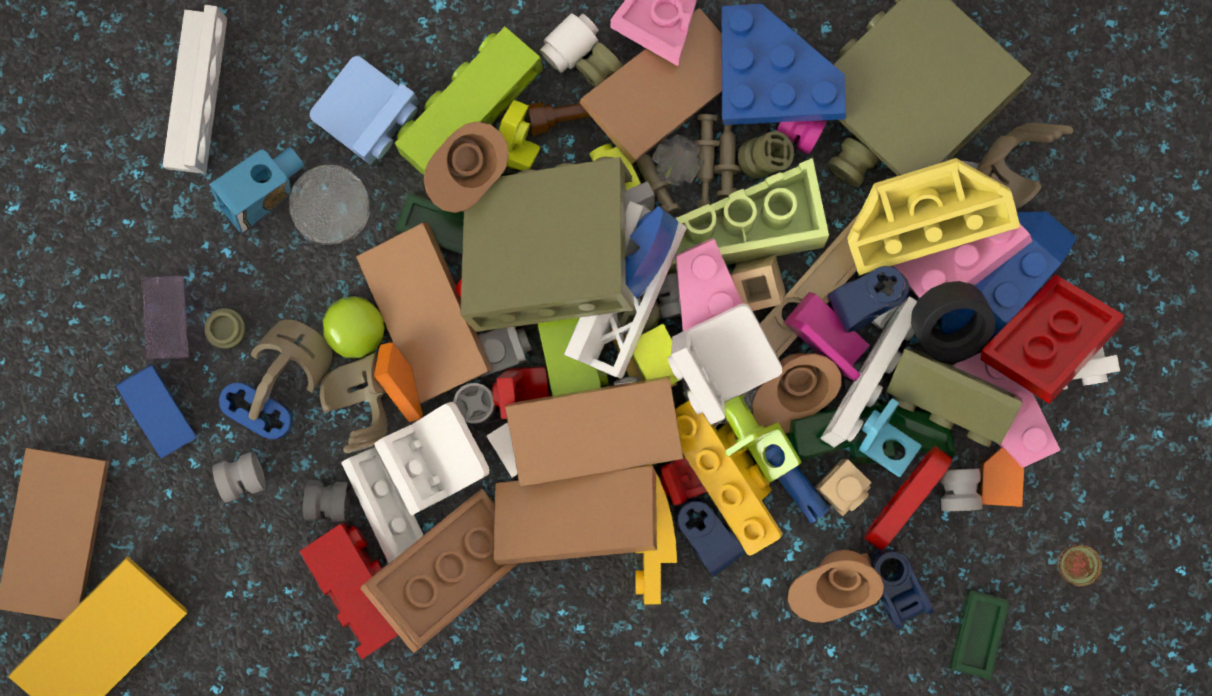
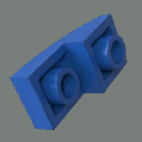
(654, 237)
(156, 411)

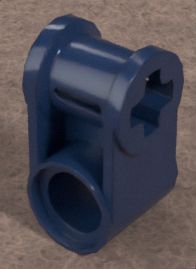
(861, 300)
(711, 540)
(902, 593)

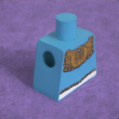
(245, 198)

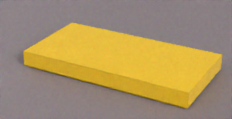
(101, 636)

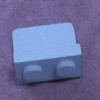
(364, 109)

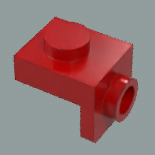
(520, 385)
(680, 481)

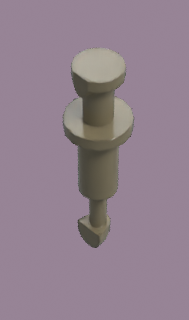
(706, 153)
(727, 162)
(657, 185)

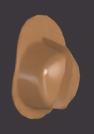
(465, 166)
(801, 390)
(836, 587)

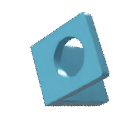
(879, 432)

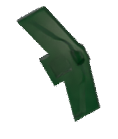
(807, 431)

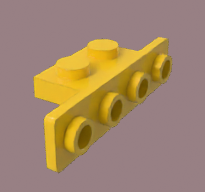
(731, 481)

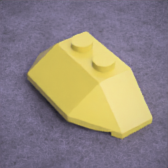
(929, 214)

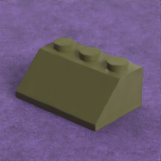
(953, 397)

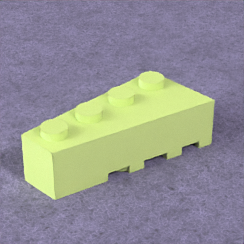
(762, 221)

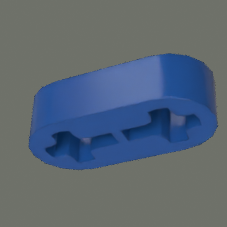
(260, 425)

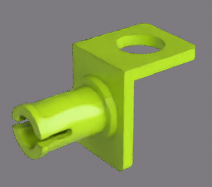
(758, 438)

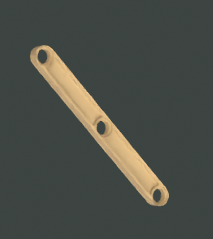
(824, 276)

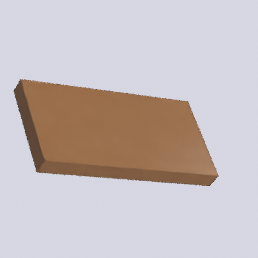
(654, 96)
(424, 311)
(594, 431)
(576, 517)
(52, 533)
(439, 573)

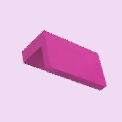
(824, 334)

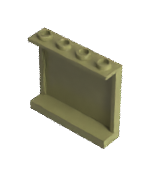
(924, 83)
(547, 247)

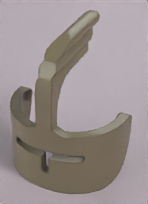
(1022, 189)
(282, 338)
(337, 393)

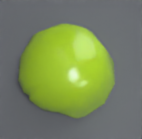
(353, 327)

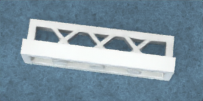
(195, 90)
(594, 331)

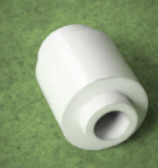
(569, 42)

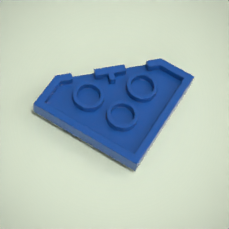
(774, 72)

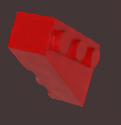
(340, 570)

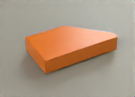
(398, 381)
(1001, 480)

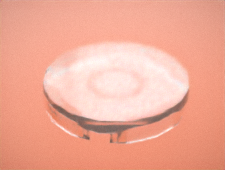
(329, 205)

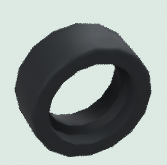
(962, 342)

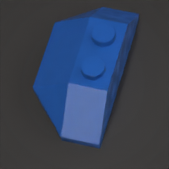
(1022, 275)

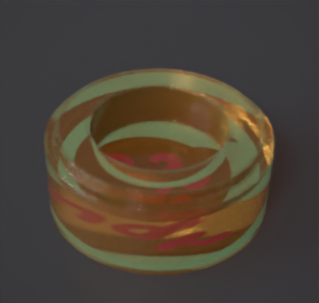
(1079, 565)

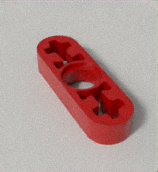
(908, 498)

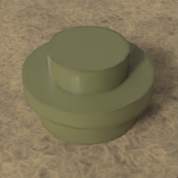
(225, 328)

